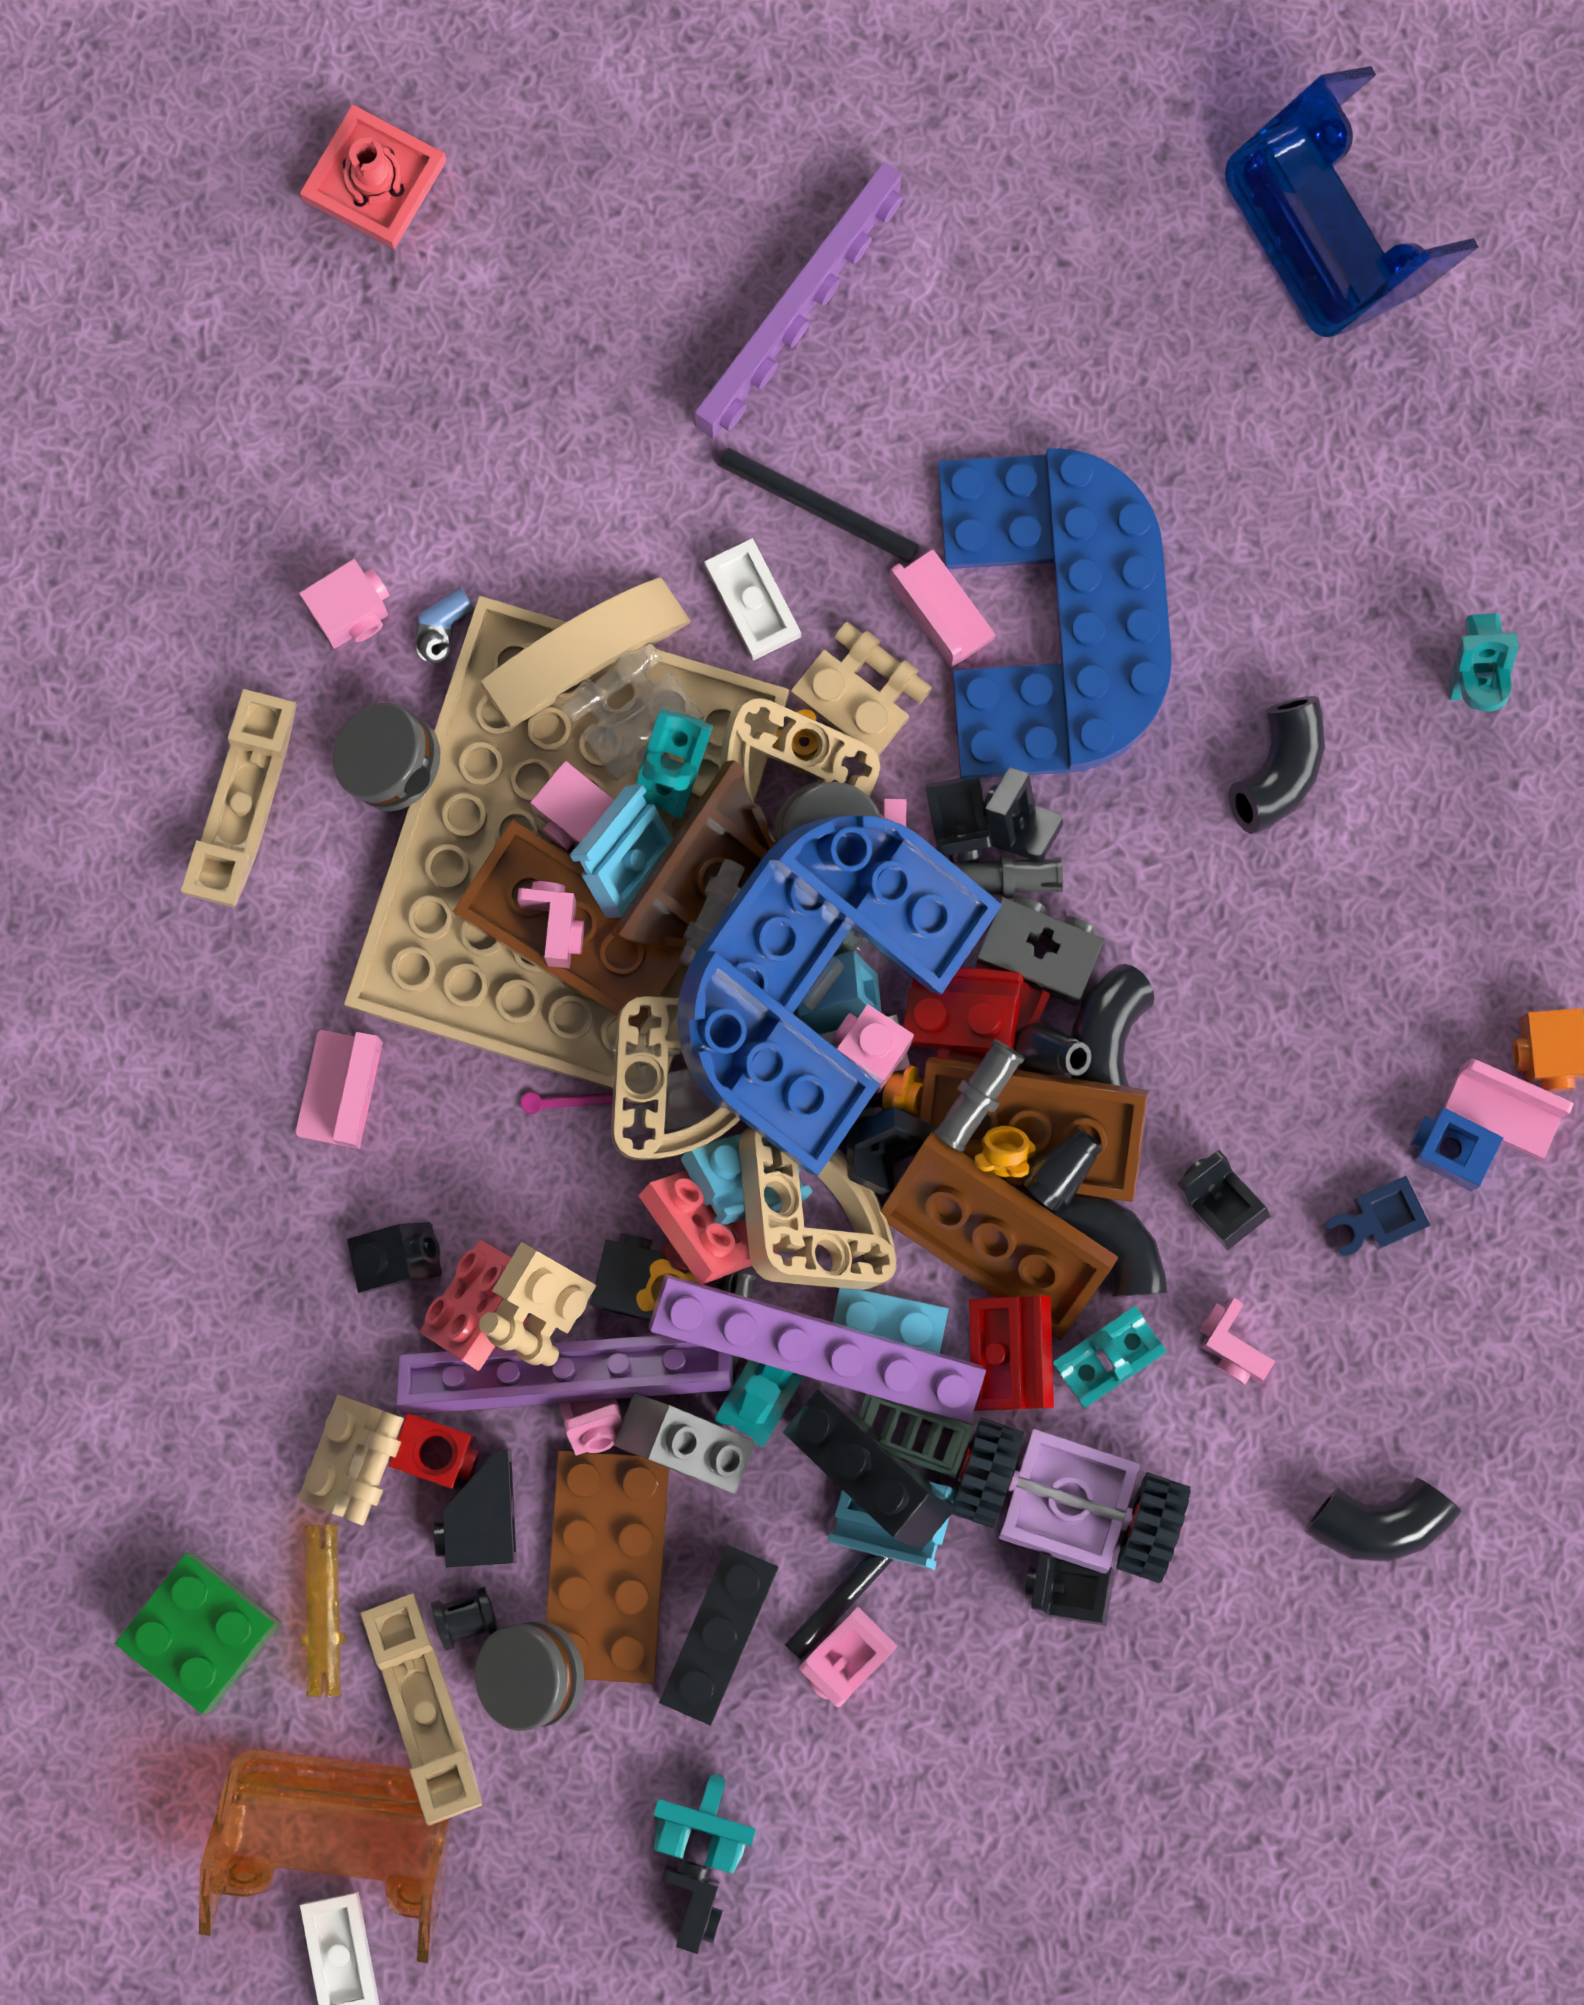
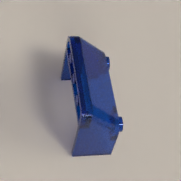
(1311, 222)

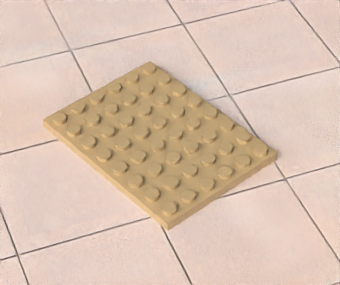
(439, 971)

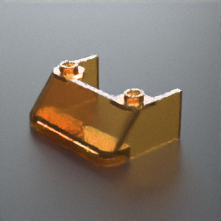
(325, 1821)

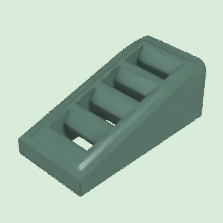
(956, 1447)

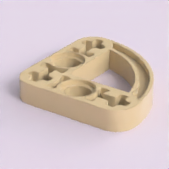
(824, 765)
(666, 1039)
(787, 1232)

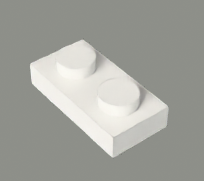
(752, 599)
(339, 1951)

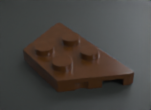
(717, 829)

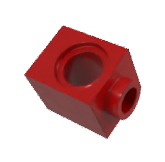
(416, 1434)

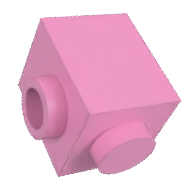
(347, 604)
(569, 806)
(873, 1043)

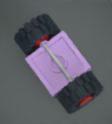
(1071, 1501)

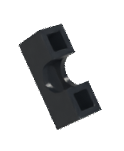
(865, 1470)
(718, 1635)

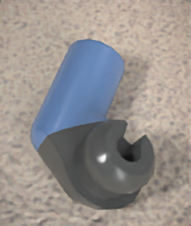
(435, 624)

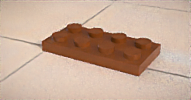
(607, 969)
(1047, 1112)
(995, 1233)
(609, 1561)

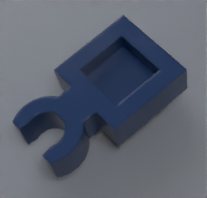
(1384, 1215)

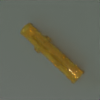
(322, 1611)

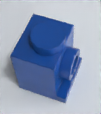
(1475, 1145)

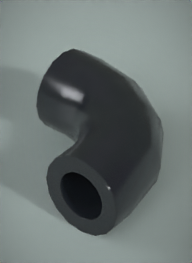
(1287, 771)
(1107, 1021)
(1122, 1233)
(1383, 1530)

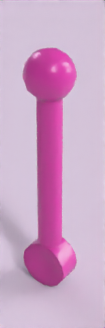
(533, 1103)

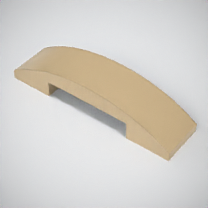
(582, 649)
(242, 799)
(423, 1709)

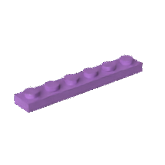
(787, 319)
(816, 1348)
(582, 1373)

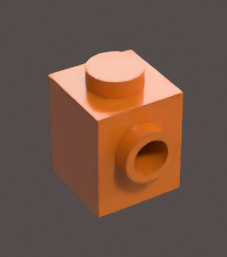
(1551, 1048)

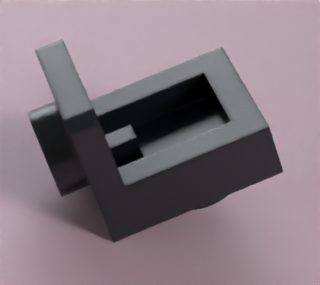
(959, 818)
(1016, 821)
(881, 1143)
(1221, 1200)
(394, 1256)
(1069, 1591)
(701, 1918)

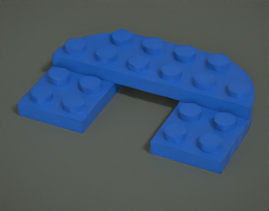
(1109, 610)
(775, 943)

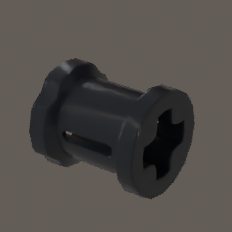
(464, 1618)

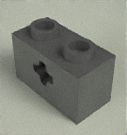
(1059, 973)
(684, 1443)

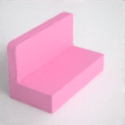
(941, 608)
(339, 1088)
(1508, 1107)

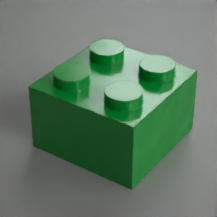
(198, 1633)

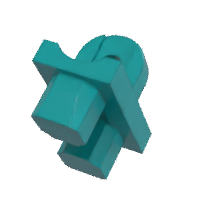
(1484, 664)
(666, 780)
(1126, 1344)
(758, 1400)
(677, 1821)

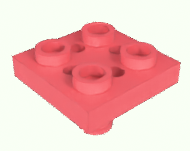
(372, 171)
(693, 1236)
(455, 1315)

